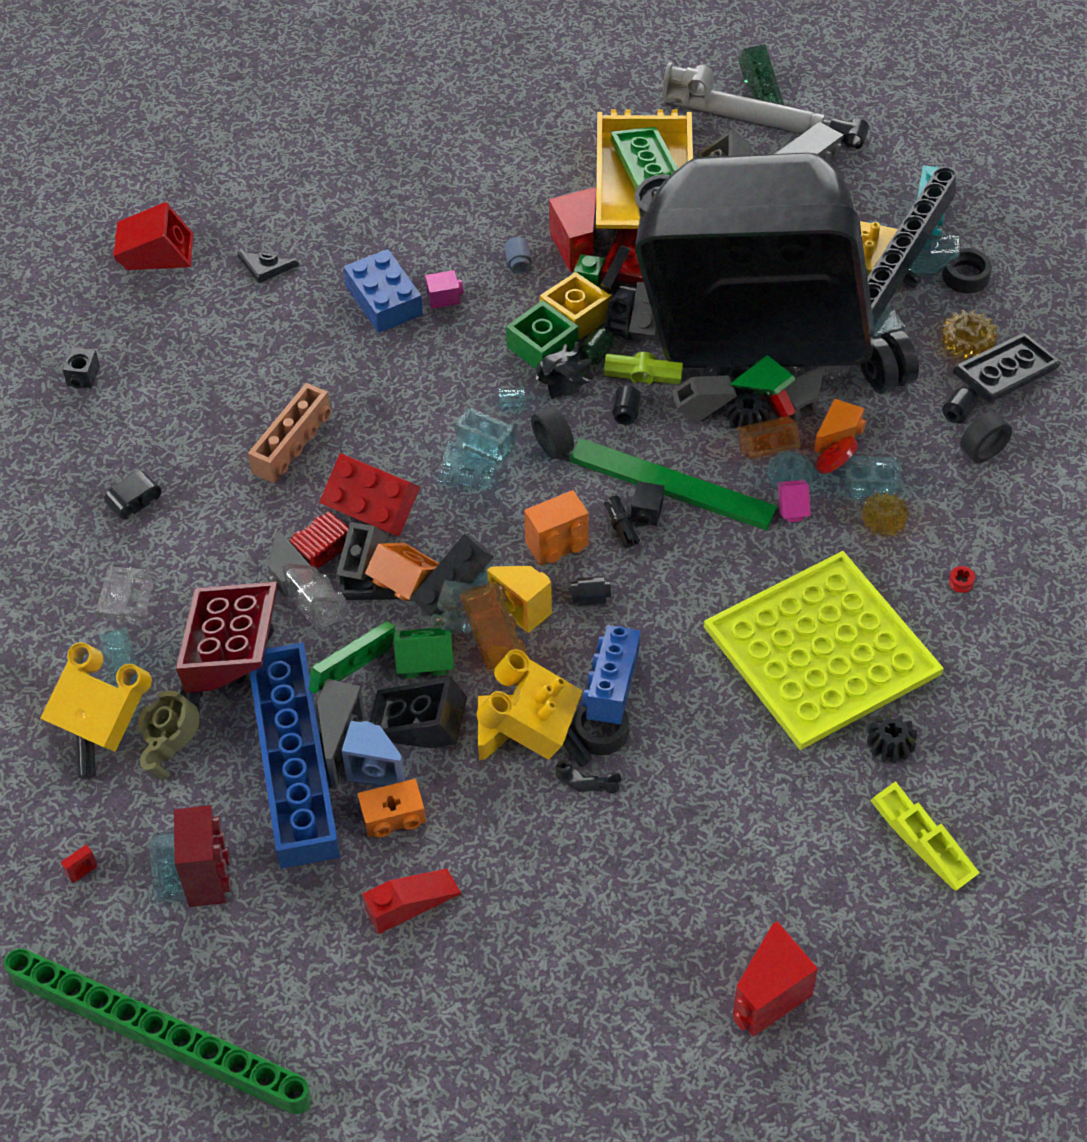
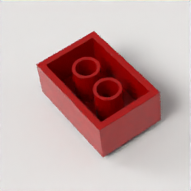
(369, 494)

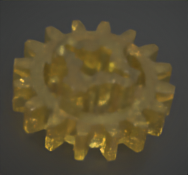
(969, 333)

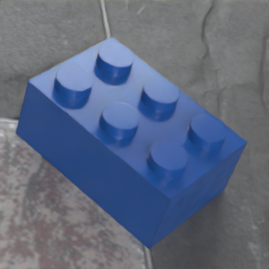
(383, 290)

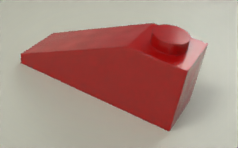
(408, 897)

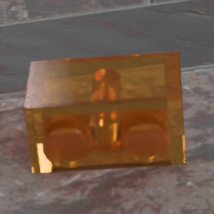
(768, 437)

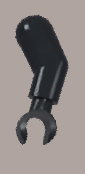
(583, 783)

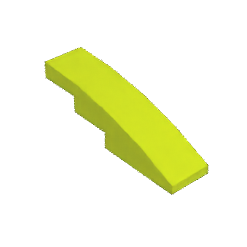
(926, 838)

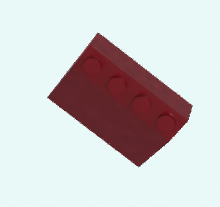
(225, 634)

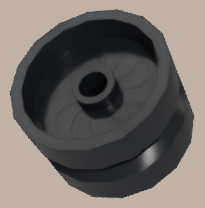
(892, 362)

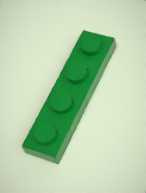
(352, 657)

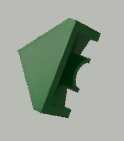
(764, 378)

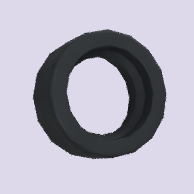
(968, 284)
(552, 432)
(986, 437)
(602, 745)

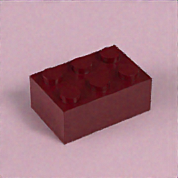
(201, 856)

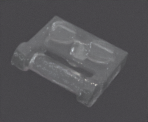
(118, 592)

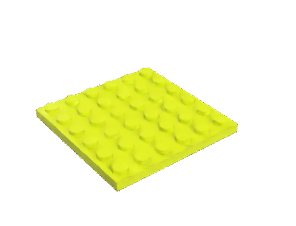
(822, 649)

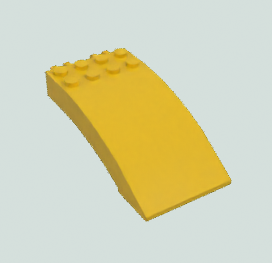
(615, 191)

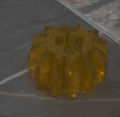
(885, 513)

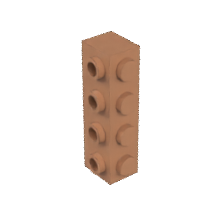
(289, 433)

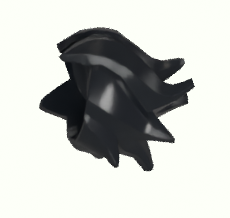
(563, 372)

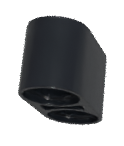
(132, 494)

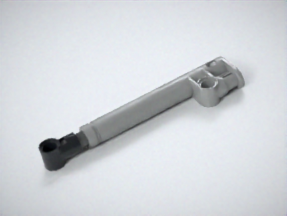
(694, 90)

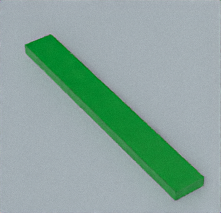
(677, 485)

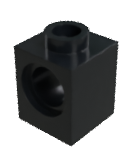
(81, 367)
(647, 503)

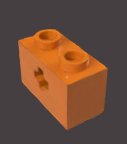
(400, 797)

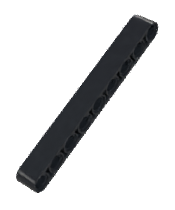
(910, 238)

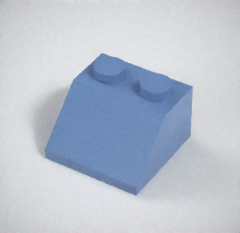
(371, 756)

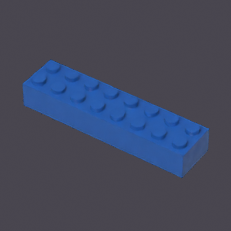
(293, 758)

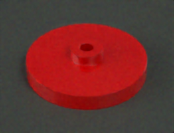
(836, 455)

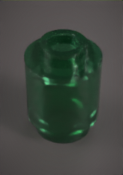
(596, 345)

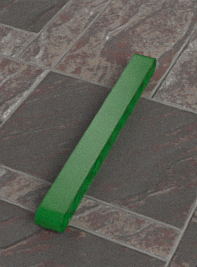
(166, 1039)

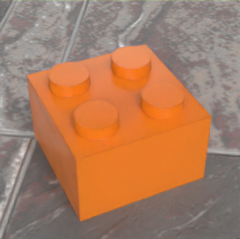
(556, 527)

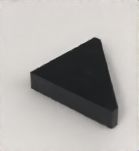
(265, 265)
(614, 269)

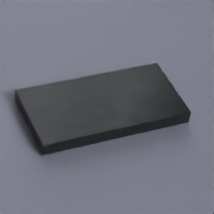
(1006, 367)

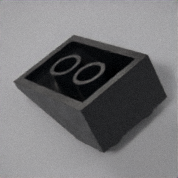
(421, 713)

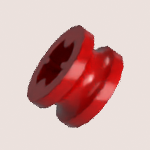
(963, 572)

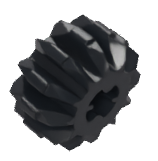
(747, 410)
(892, 738)

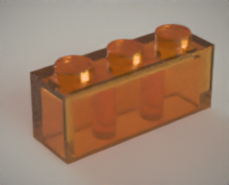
(491, 623)

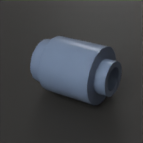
(518, 255)

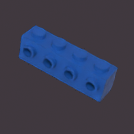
(612, 674)

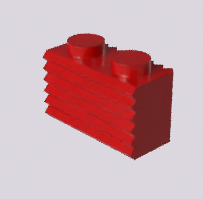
(321, 539)

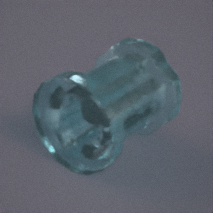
(509, 393)

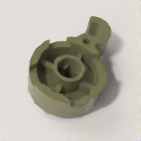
(166, 728)

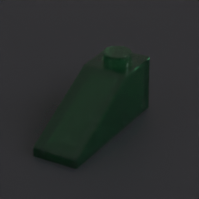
(759, 74)

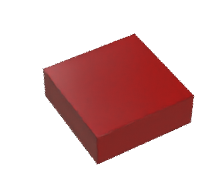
(782, 404)
(79, 863)

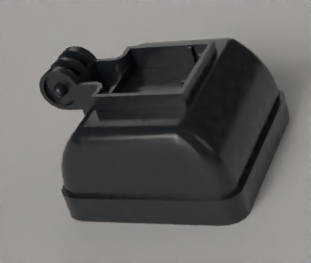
(755, 262)

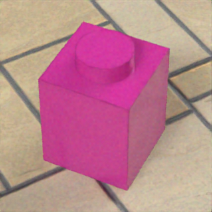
(443, 289)
(794, 500)

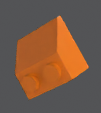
(400, 568)

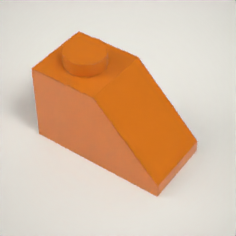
(840, 422)

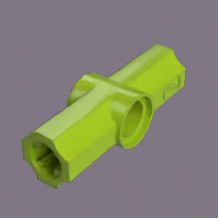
(643, 368)

